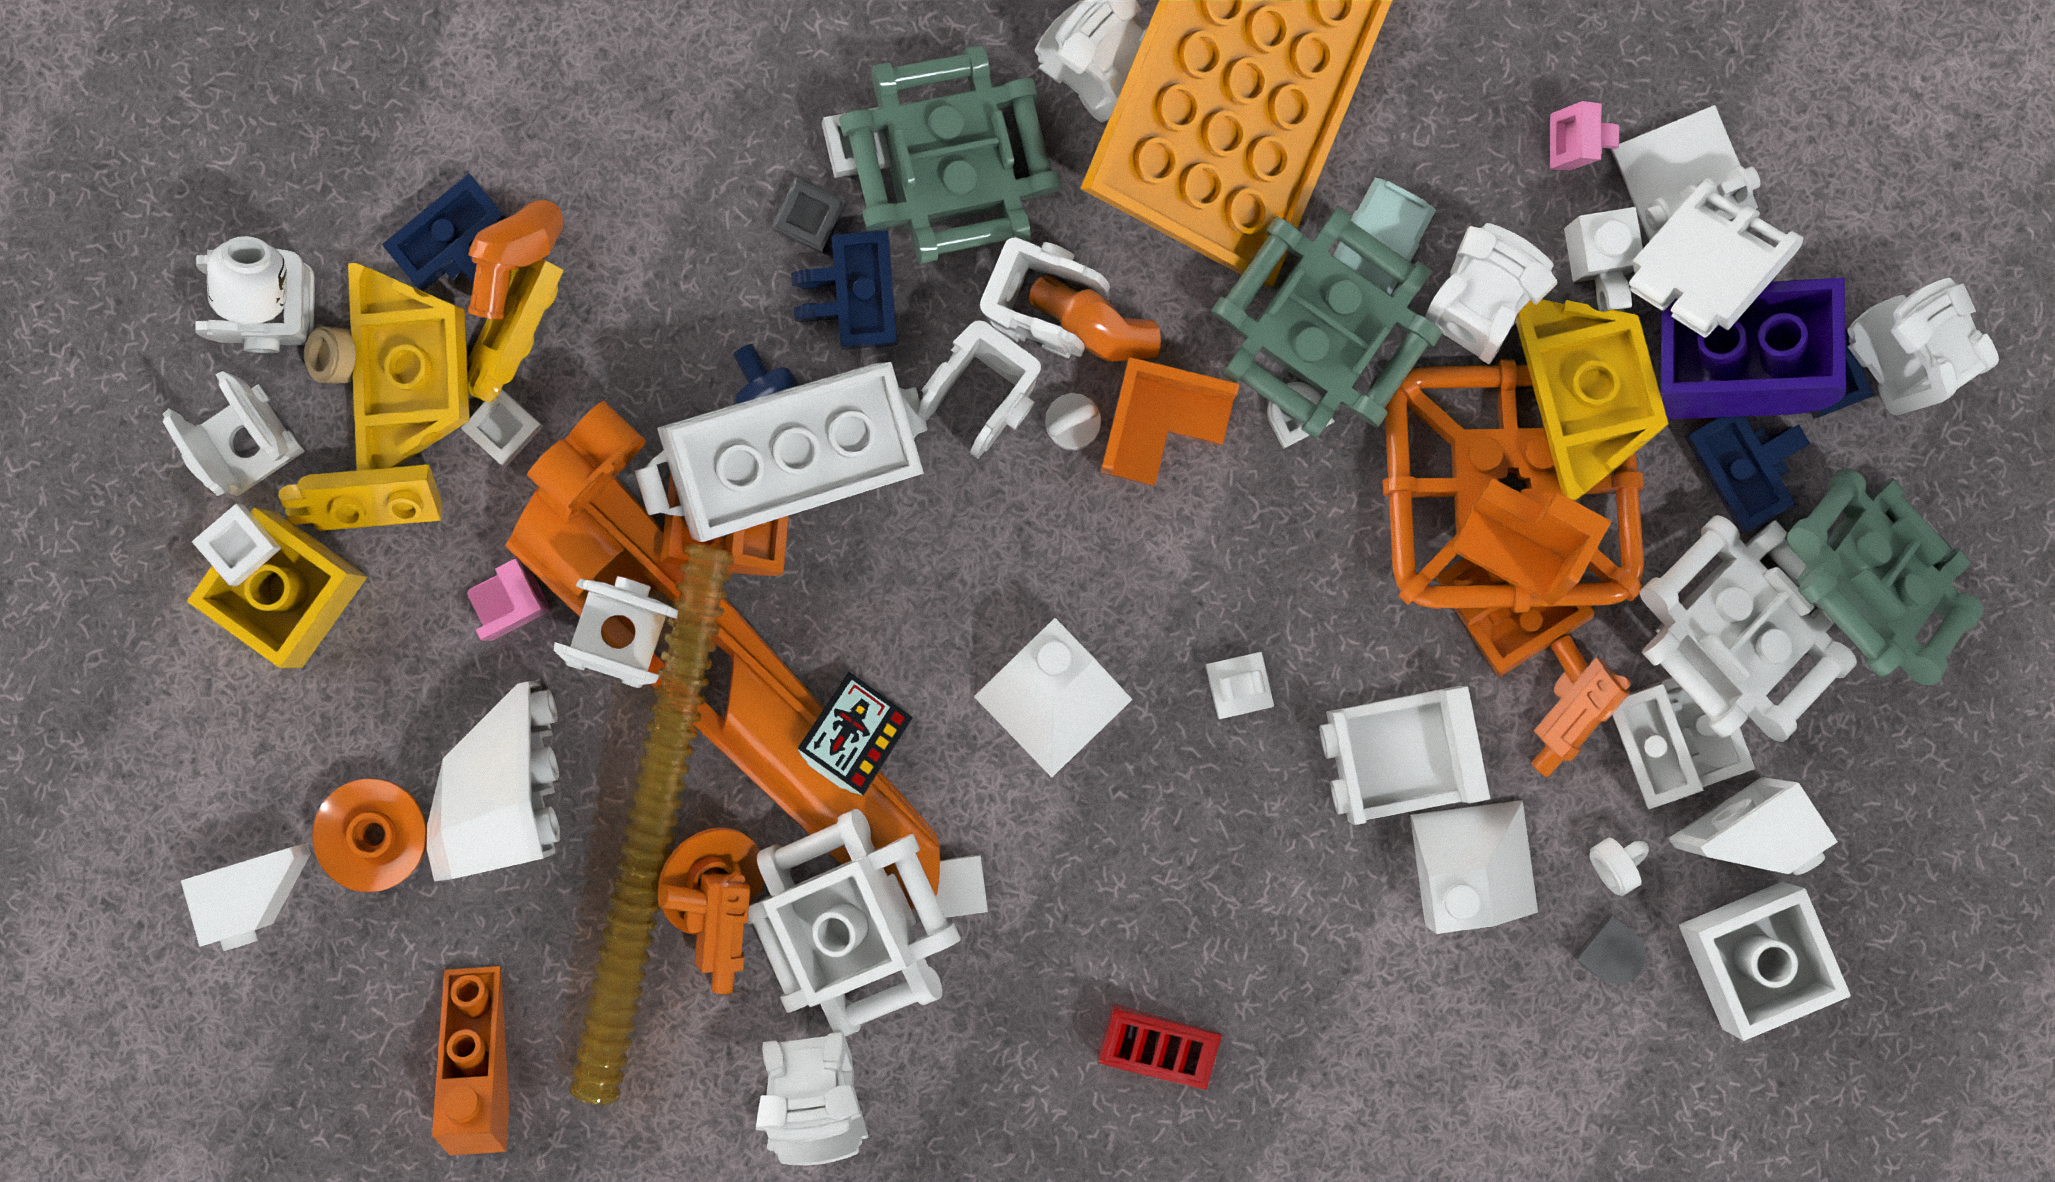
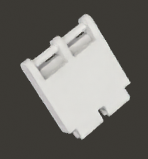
(1710, 261)

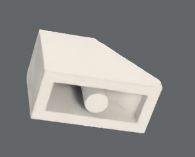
(242, 897)

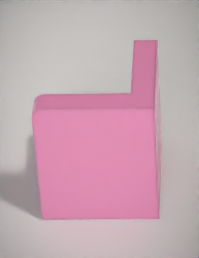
(507, 600)

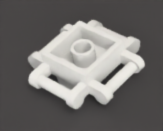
(1742, 630)
(849, 924)

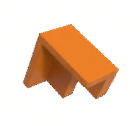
(1161, 402)
(1531, 543)

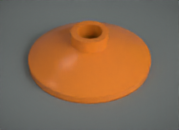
(342, 840)
(713, 849)

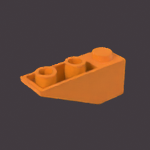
(472, 1064)

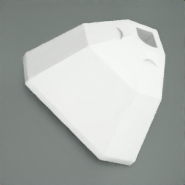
(492, 790)

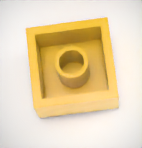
(286, 601)

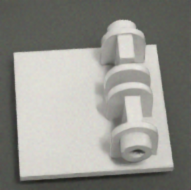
(1674, 160)

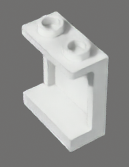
(1405, 754)

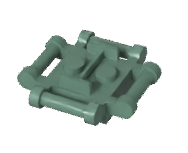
(949, 154)
(1326, 322)
(1881, 576)

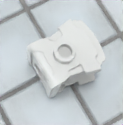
(1093, 50)
(1006, 283)
(1489, 287)
(269, 336)
(1922, 346)
(1002, 356)
(209, 446)
(625, 599)
(811, 1101)

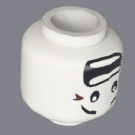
(246, 281)

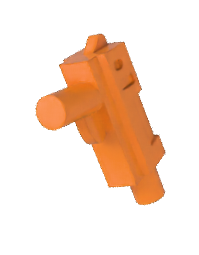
(1587, 699)
(718, 918)

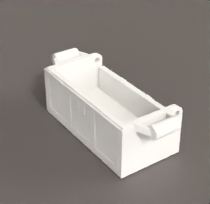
(787, 452)

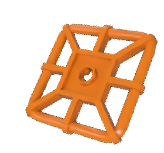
(1477, 459)

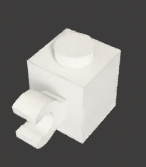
(1603, 251)

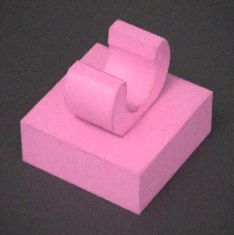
(1580, 136)

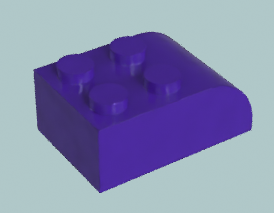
(1773, 361)

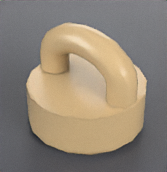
(330, 355)

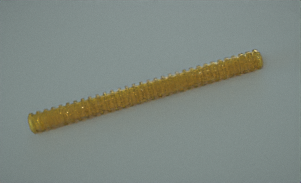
(651, 825)

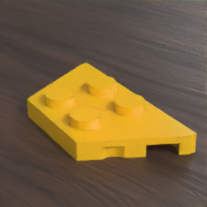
(406, 368)
(1590, 388)

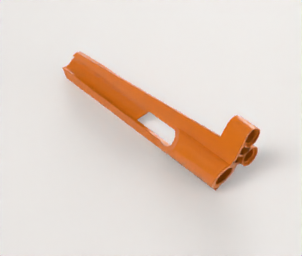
(595, 530)

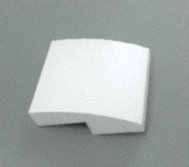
(1673, 744)

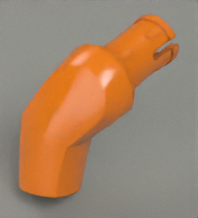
(504, 247)
(1096, 321)

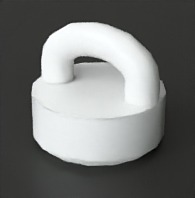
(1073, 421)
(1618, 864)

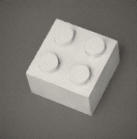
(1764, 960)

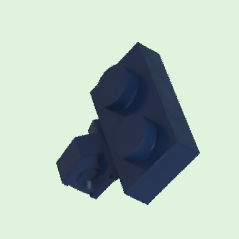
(443, 233)
(1746, 467)

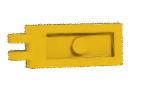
(510, 340)
(363, 498)

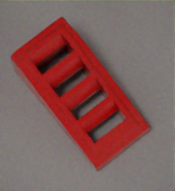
(1113, 1037)

